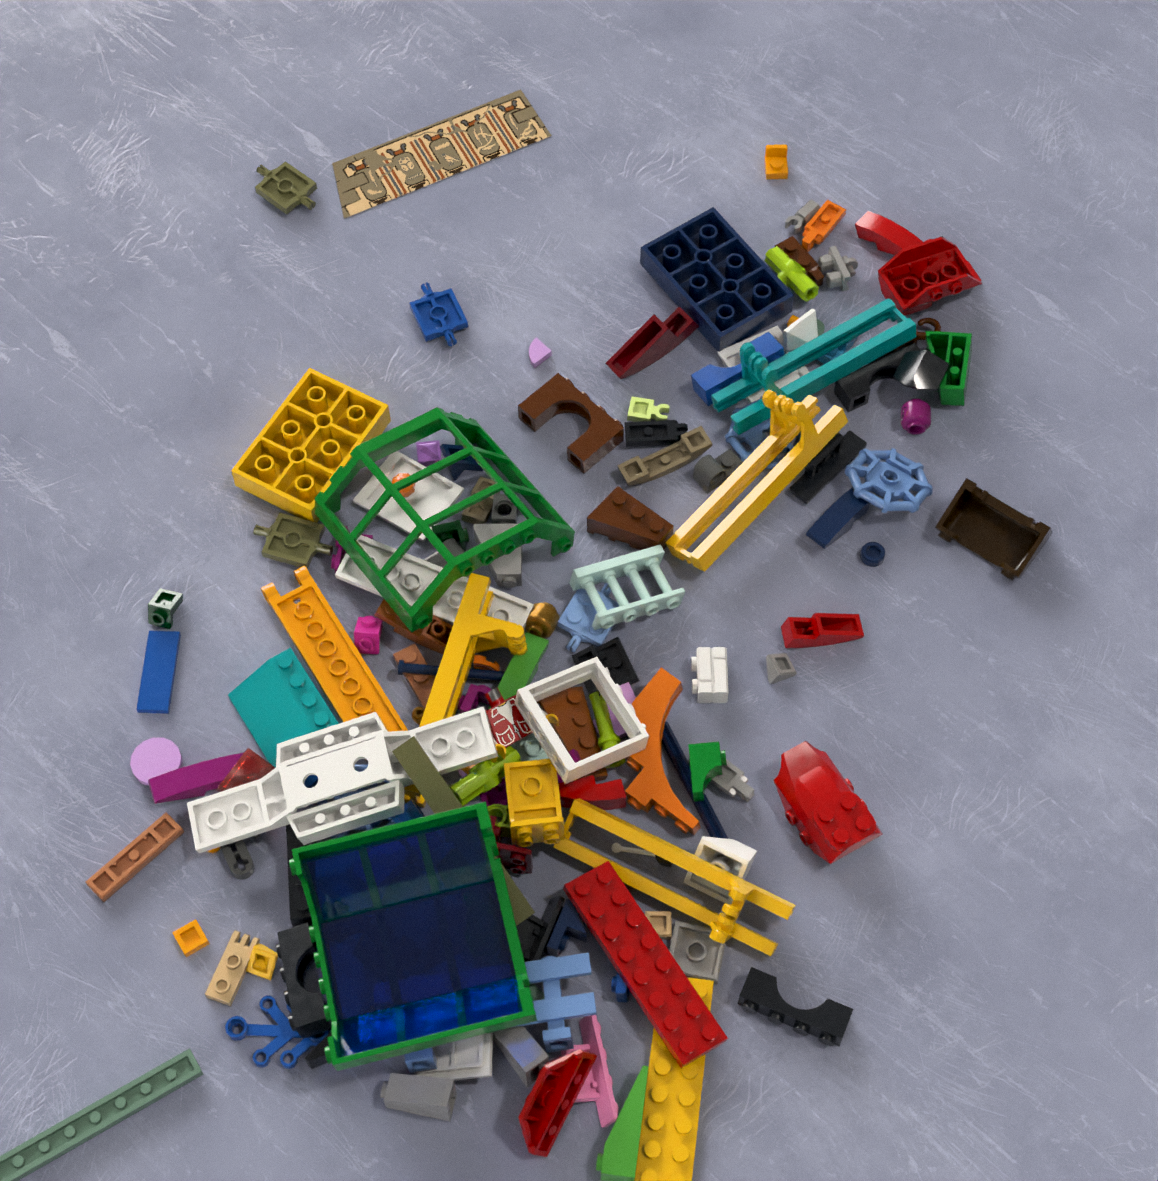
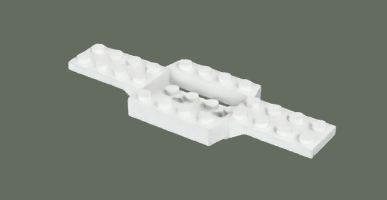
(332, 758)

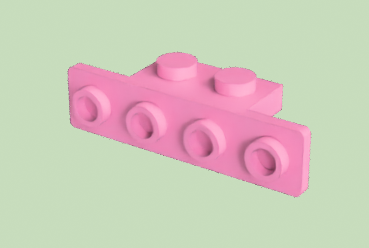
(598, 1082)

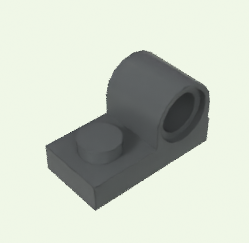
(713, 472)

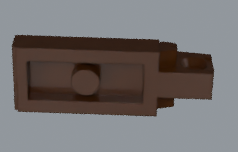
(801, 256)

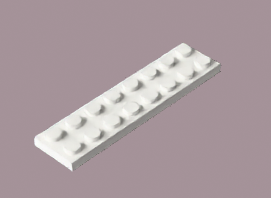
(414, 575)

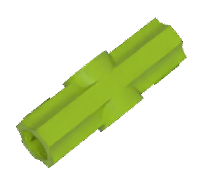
(791, 273)
(483, 777)

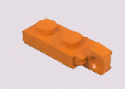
(822, 224)

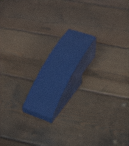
(838, 519)

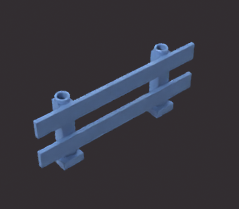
(552, 1009)

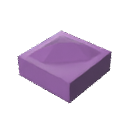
(428, 452)

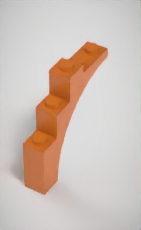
(651, 784)

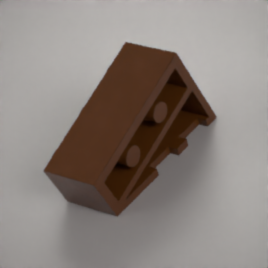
(629, 521)

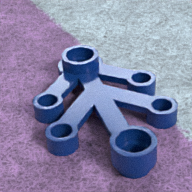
(281, 1031)

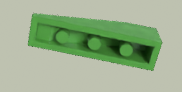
(622, 1145)

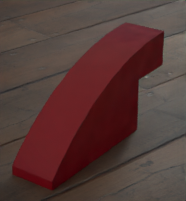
(651, 343)

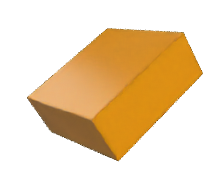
(191, 938)

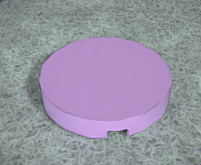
(154, 758)

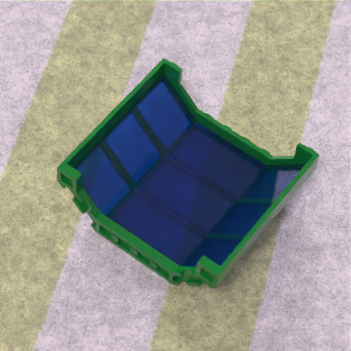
(413, 936)

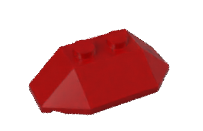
(553, 1098)

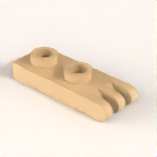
(231, 969)

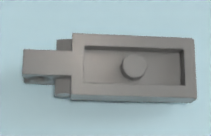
(733, 782)

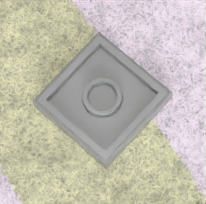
(696, 951)

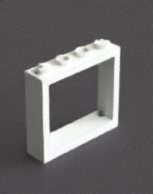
(612, 693)

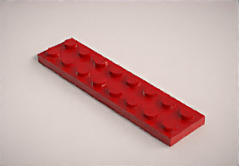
(645, 964)

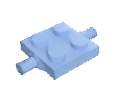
(579, 618)

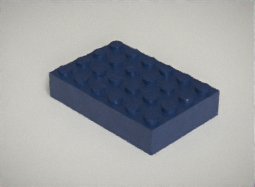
(716, 279)

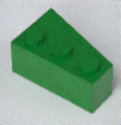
(956, 350)

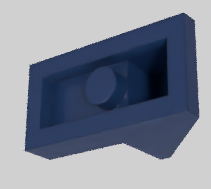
(465, 464)
(567, 924)

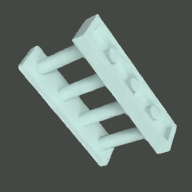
(627, 565)

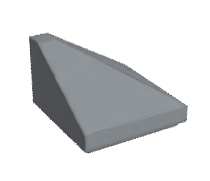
(779, 667)

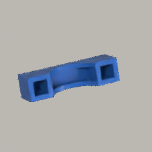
(713, 378)

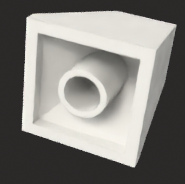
(725, 854)

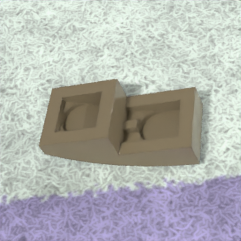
(480, 511)

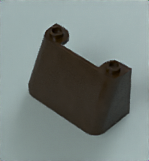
(993, 530)

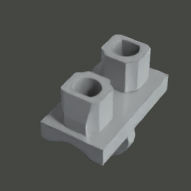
(841, 268)

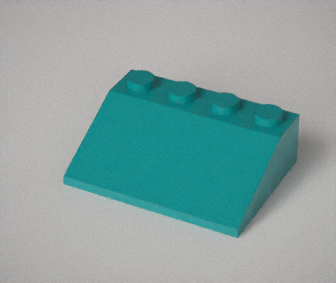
(280, 703)

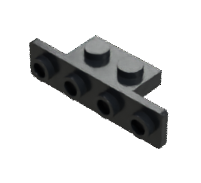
(827, 465)
(536, 932)

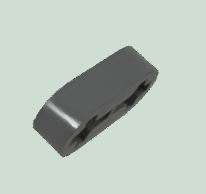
(242, 853)

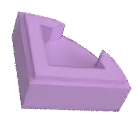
(538, 352)

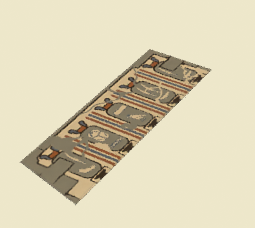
(436, 152)

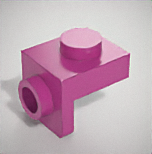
(368, 634)

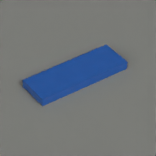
(158, 672)

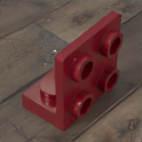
(515, 858)

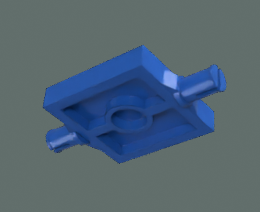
(438, 314)

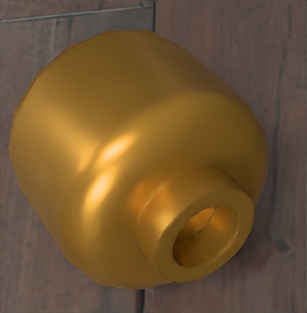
(542, 620)

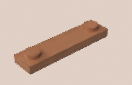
(134, 857)

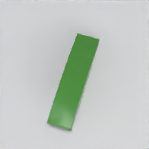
(523, 668)

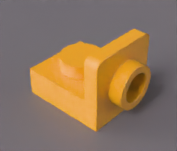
(776, 161)

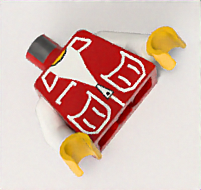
(507, 722)

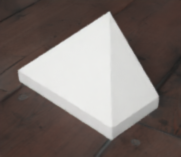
(800, 331)

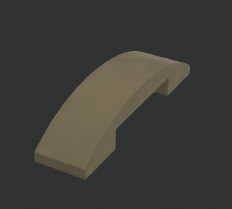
(667, 459)

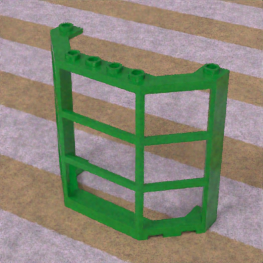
(466, 433)

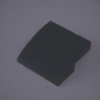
(611, 656)

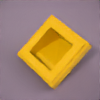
(262, 961)

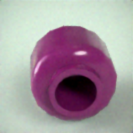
(915, 416)

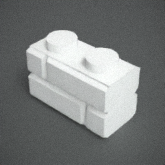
(711, 675)

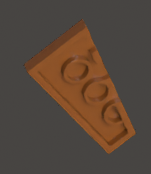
(575, 724)

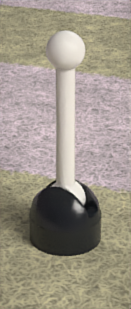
(616, 848)

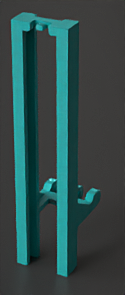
(759, 374)

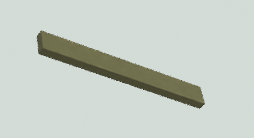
(442, 799)

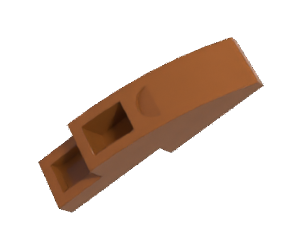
(432, 637)

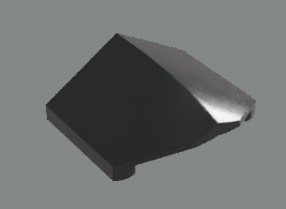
(921, 370)

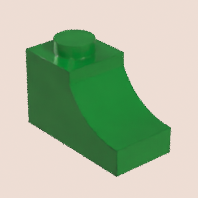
(705, 764)

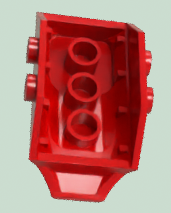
(926, 275)
(823, 804)

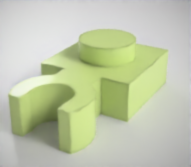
(644, 410)

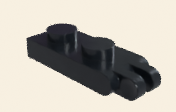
(653, 432)

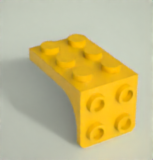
(533, 802)

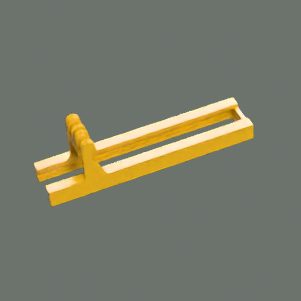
(786, 423)
(468, 636)
(722, 924)

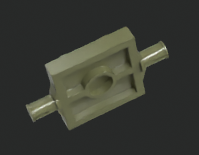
(285, 187)
(293, 540)

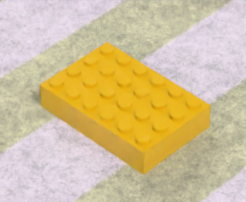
(308, 443)

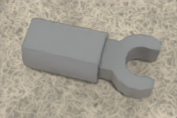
(802, 216)

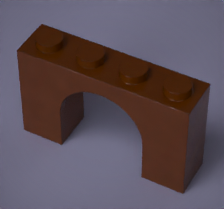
(560, 397)

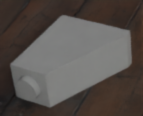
(507, 568)
(521, 1052)
(420, 1095)

